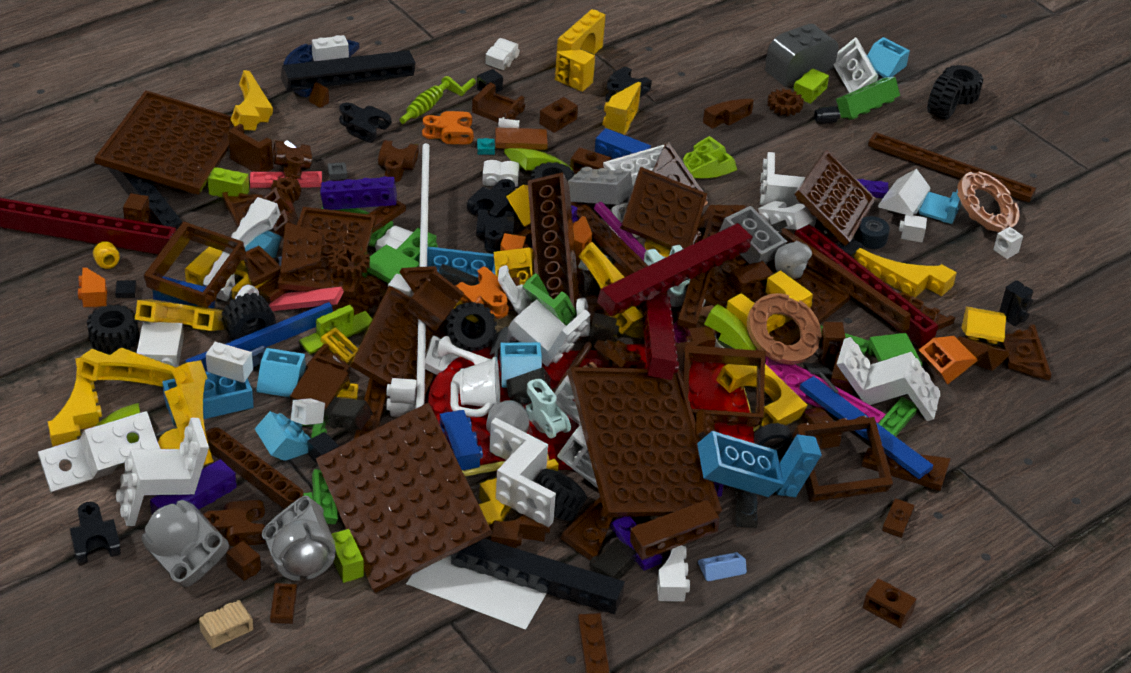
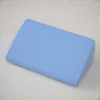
(722, 566)

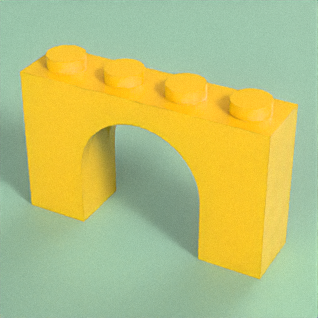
(584, 34)
(203, 264)
(777, 283)
(163, 311)
(786, 403)

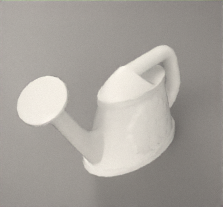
(476, 384)

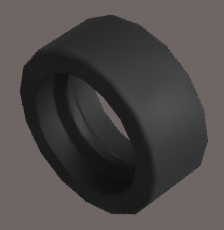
(773, 431)

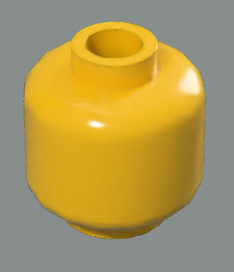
(106, 255)

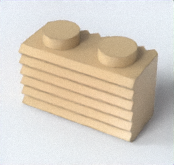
(225, 624)

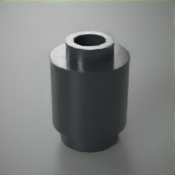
(826, 115)

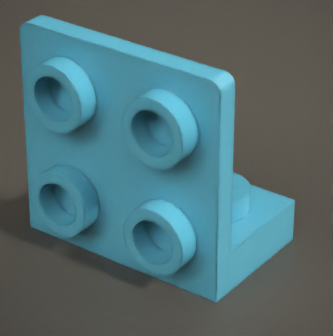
(941, 207)

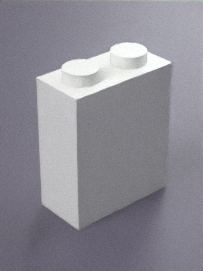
(161, 342)

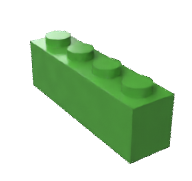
(868, 97)

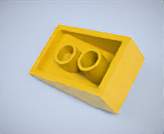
(622, 109)

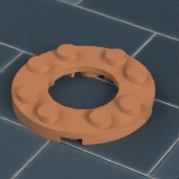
(966, 192)
(800, 313)

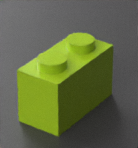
(811, 85)
(227, 181)
(347, 556)

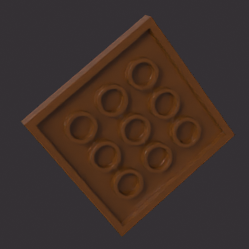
(663, 210)

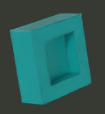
(485, 146)

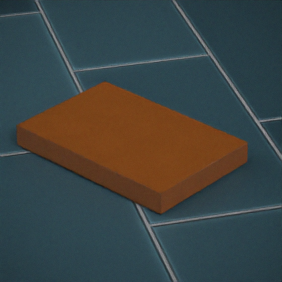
(521, 138)

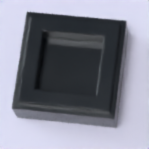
(125, 289)

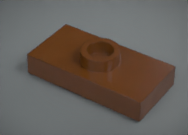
(898, 517)
(283, 603)

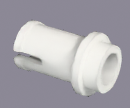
(507, 123)

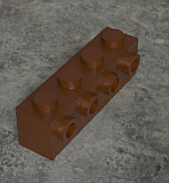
(674, 529)

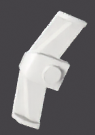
(515, 294)

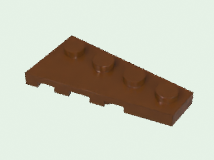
(933, 479)

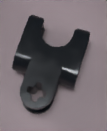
(622, 79)
(363, 122)
(492, 199)
(494, 229)
(93, 533)

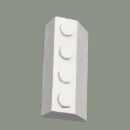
(634, 161)

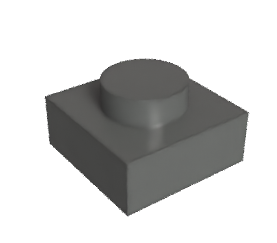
(337, 171)

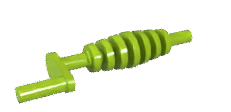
(428, 98)

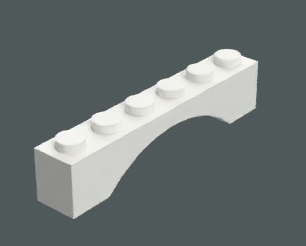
(259, 219)
(672, 576)

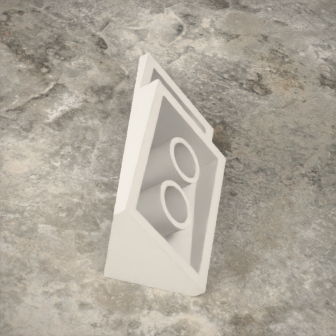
(854, 66)
(906, 194)

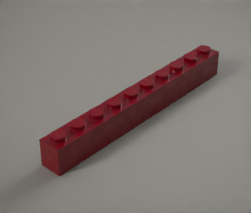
(84, 226)
(674, 270)
(921, 327)
(659, 337)

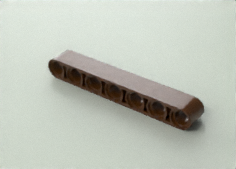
(252, 468)

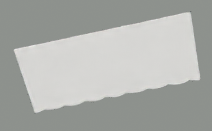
(479, 592)

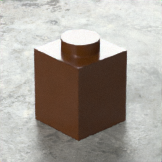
(243, 561)

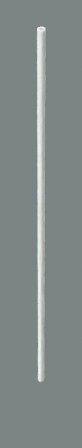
(420, 395)

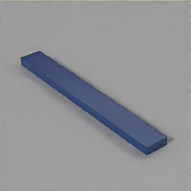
(275, 332)
(843, 409)

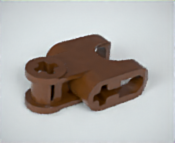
(292, 158)
(397, 160)
(236, 519)

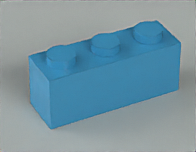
(798, 464)

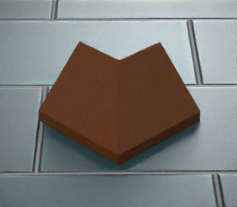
(986, 354)

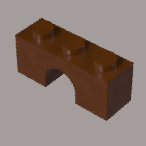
(286, 210)

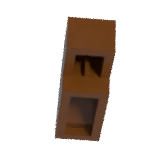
(727, 112)
(816, 415)

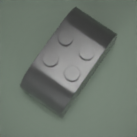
(800, 51)

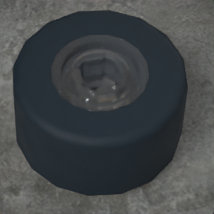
(873, 232)

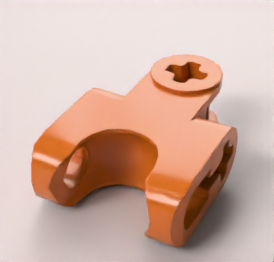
(449, 127)
(487, 293)

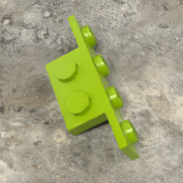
(343, 320)

